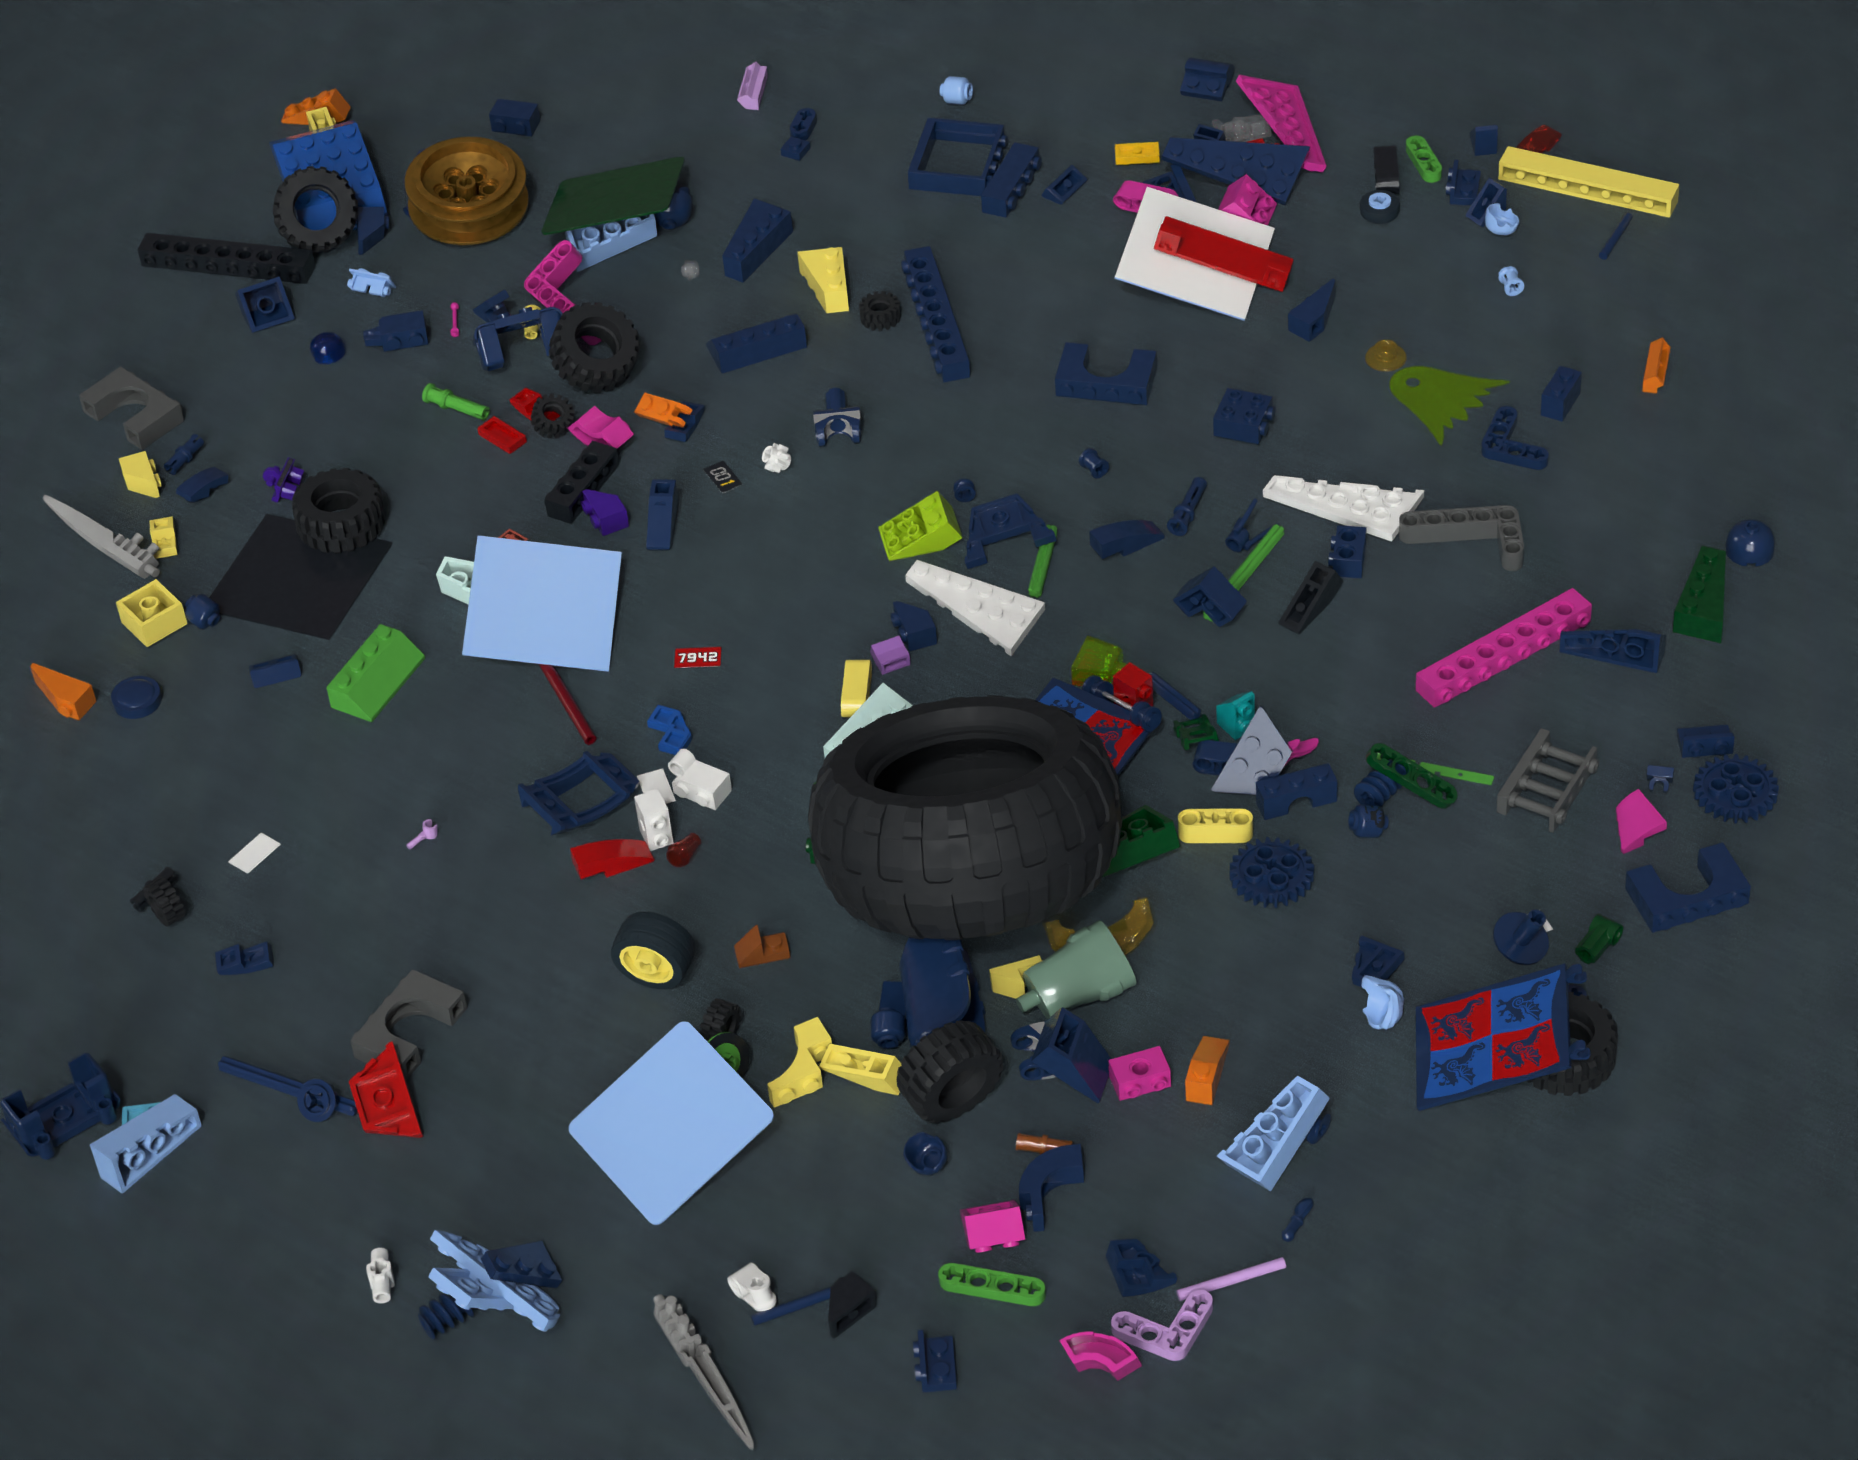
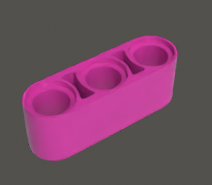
(1131, 195)

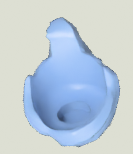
(1383, 1002)

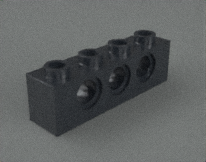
(587, 472)

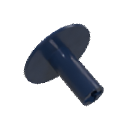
(1522, 936)

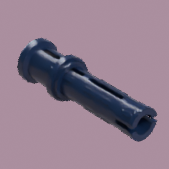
(1197, 487)

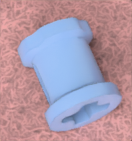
(1509, 282)

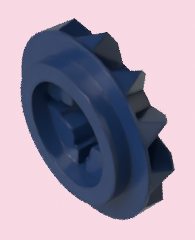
(307, 1100)

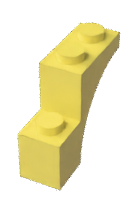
(803, 1074)

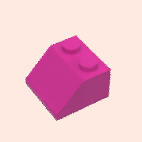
(993, 1225)

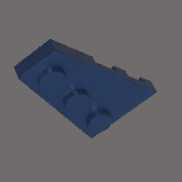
(522, 1264)

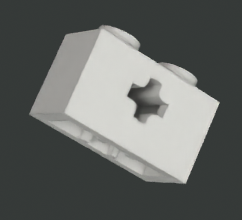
(653, 819)

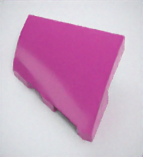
(1637, 821)

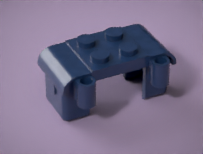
(487, 339)
(63, 1112)

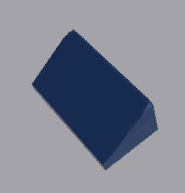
(1064, 185)
(274, 671)

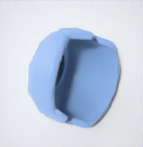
(1500, 221)

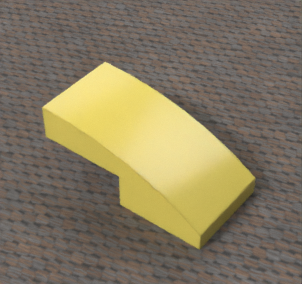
(164, 536)

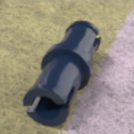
(183, 454)

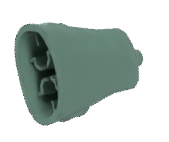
(1078, 973)

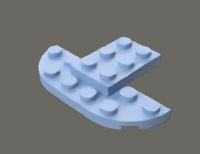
(475, 1289)

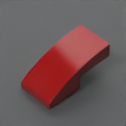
(525, 401)

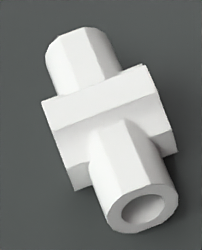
(380, 1275)

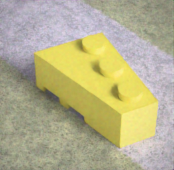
(826, 277)

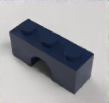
(1278, 792)

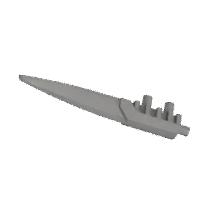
(118, 548)
(697, 1357)

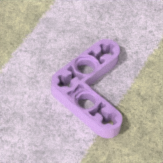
(1166, 1336)

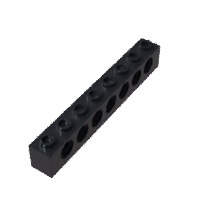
(226, 258)

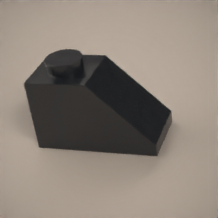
(849, 1302)

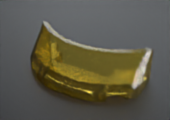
(1127, 931)

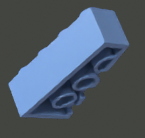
(609, 239)

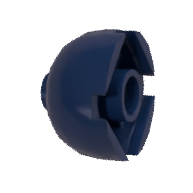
(677, 213)
(1750, 543)

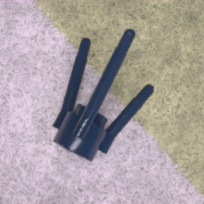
(1239, 536)

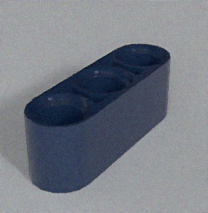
(1212, 756)

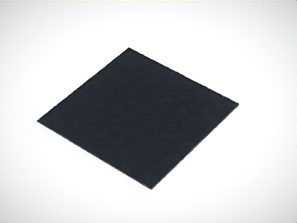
(292, 585)

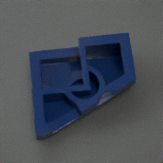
(1136, 1269)

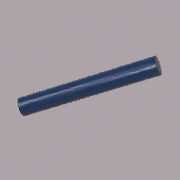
(1616, 234)
(791, 1306)

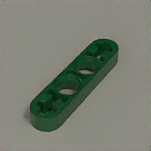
(1413, 771)

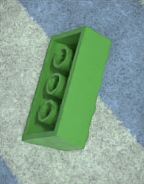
(374, 673)

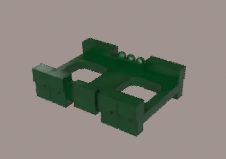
(1185, 733)

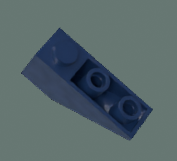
(1312, 314)
(661, 514)

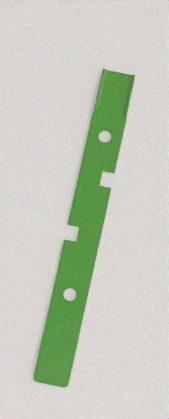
(1453, 773)

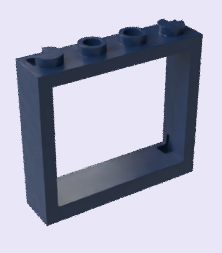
(956, 131)

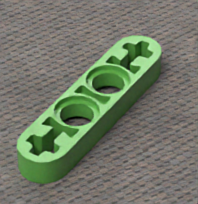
(990, 1288)

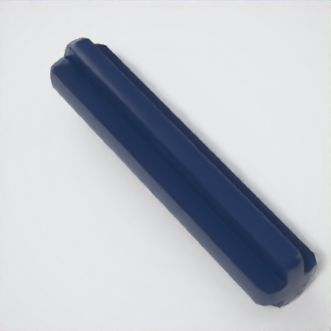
(1174, 697)

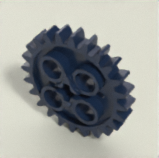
(1735, 788)
(1271, 872)

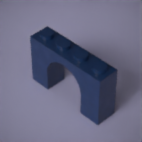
(1129, 387)
(1667, 909)

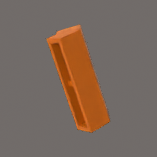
(1656, 365)

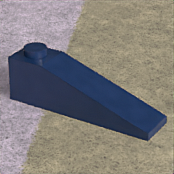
(1621, 647)

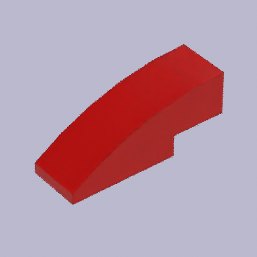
(610, 857)

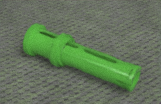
(447, 399)

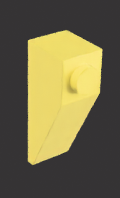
(863, 1067)

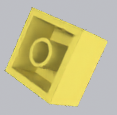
(151, 613)

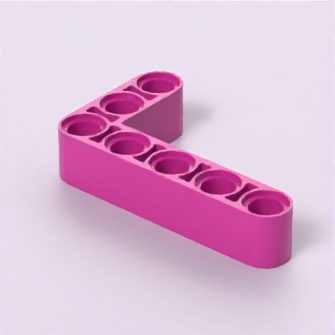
(549, 276)

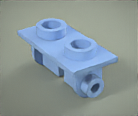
(362, 279)

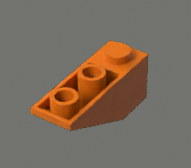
(332, 99)

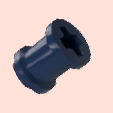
(1090, 460)

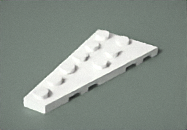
(1346, 503)
(981, 606)

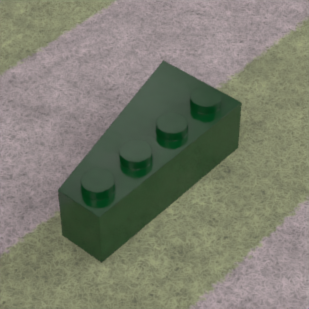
(1702, 600)
(1142, 837)

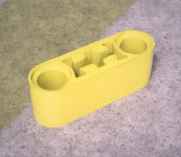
(855, 685)
(1215, 825)

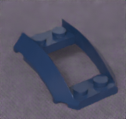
(545, 791)

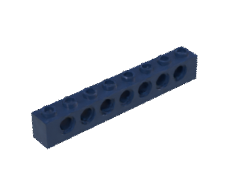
(935, 314)

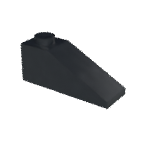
(1311, 597)

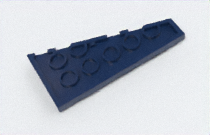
(1269, 165)

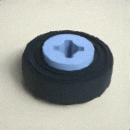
(1379, 206)

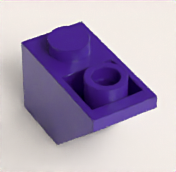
(605, 511)

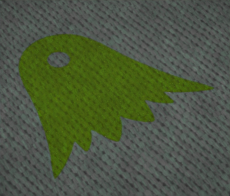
(1439, 395)

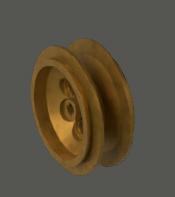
(466, 190)

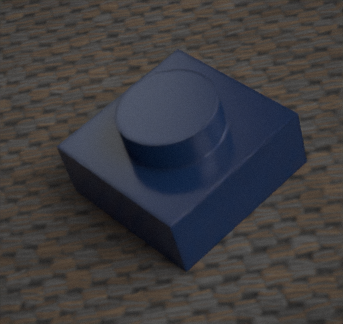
(795, 148)

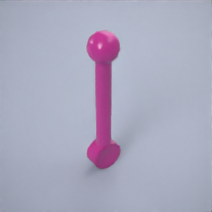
(454, 331)

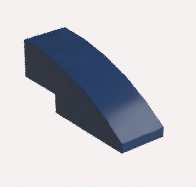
(1124, 537)

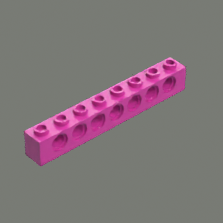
(1503, 647)

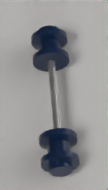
(1140, 713)

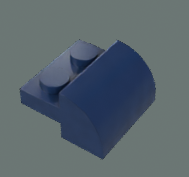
(1206, 79)

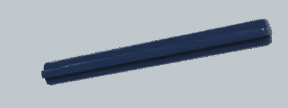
(278, 1082)

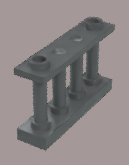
(1532, 763)

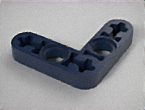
(1504, 445)

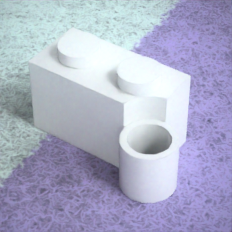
(698, 780)

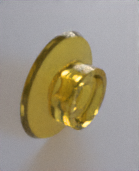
(1385, 356)

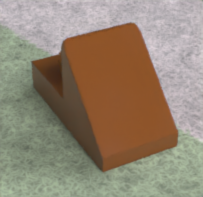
(759, 950)

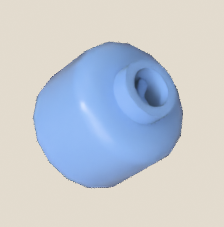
(956, 90)

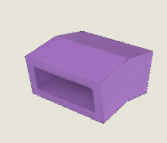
(890, 655)

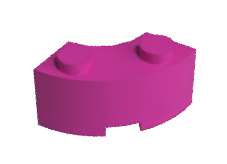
(601, 428)
(1100, 1352)

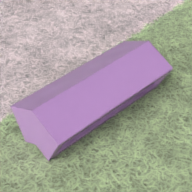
(753, 86)

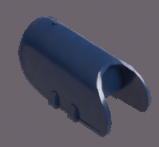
(938, 986)

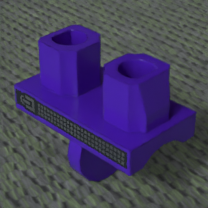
(280, 479)

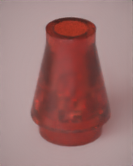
(683, 850)

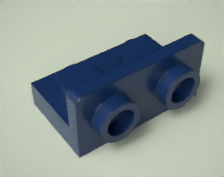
(1463, 185)
(1705, 741)
(936, 1363)

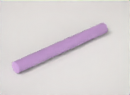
(1233, 1278)

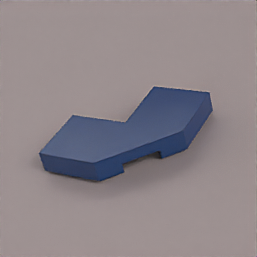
(672, 722)

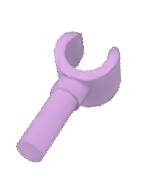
(428, 833)

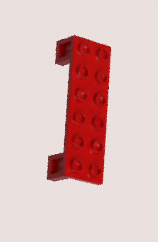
(1223, 253)

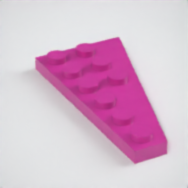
(1286, 114)

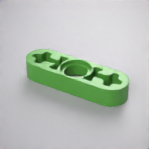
(1422, 166)

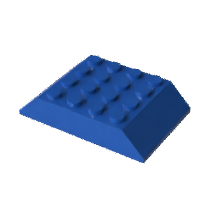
(338, 149)

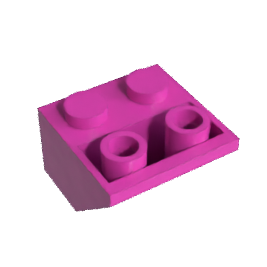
(1248, 201)

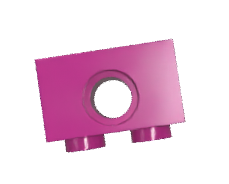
(1139, 1073)

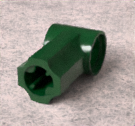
(1600, 935)

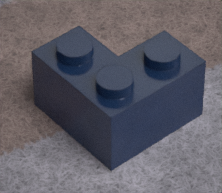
(1211, 594)

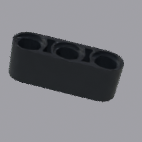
(1386, 168)

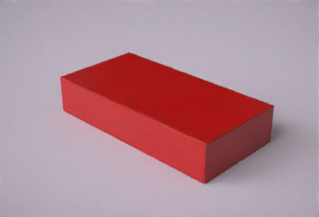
(502, 435)

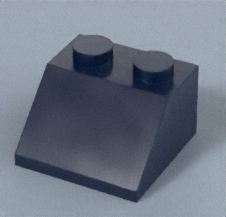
(264, 304)

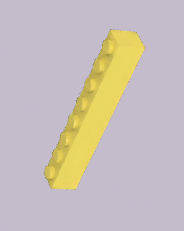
(1588, 181)

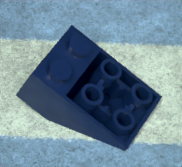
(1073, 1054)

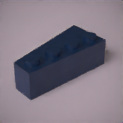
(756, 239)

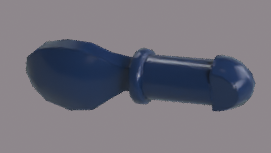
(1296, 1220)

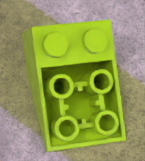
(921, 529)

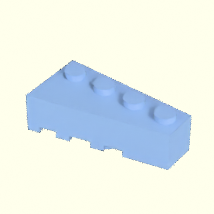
(1276, 1134)
(144, 1141)

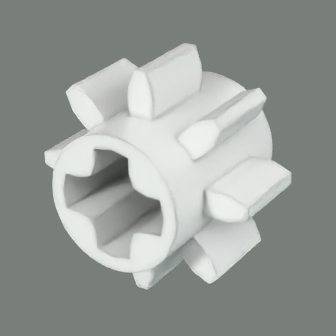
(776, 458)

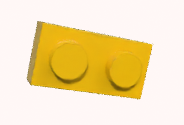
(1137, 153)

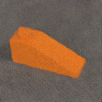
(67, 694)
(1206, 1070)

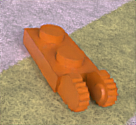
(661, 410)

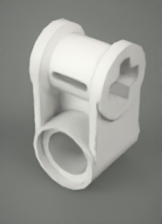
(753, 1287)

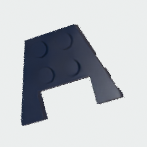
(999, 521)

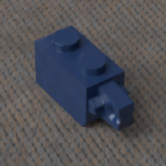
(398, 332)

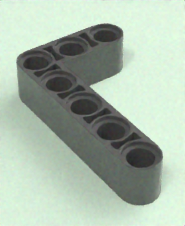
(1468, 524)

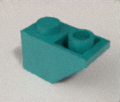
(1236, 714)

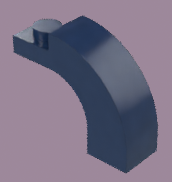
(1044, 1173)

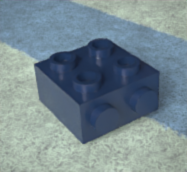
(1243, 416)

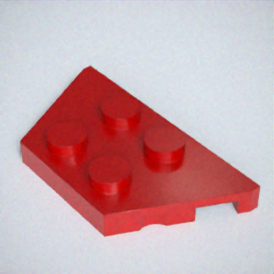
(384, 1097)

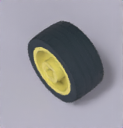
(653, 950)

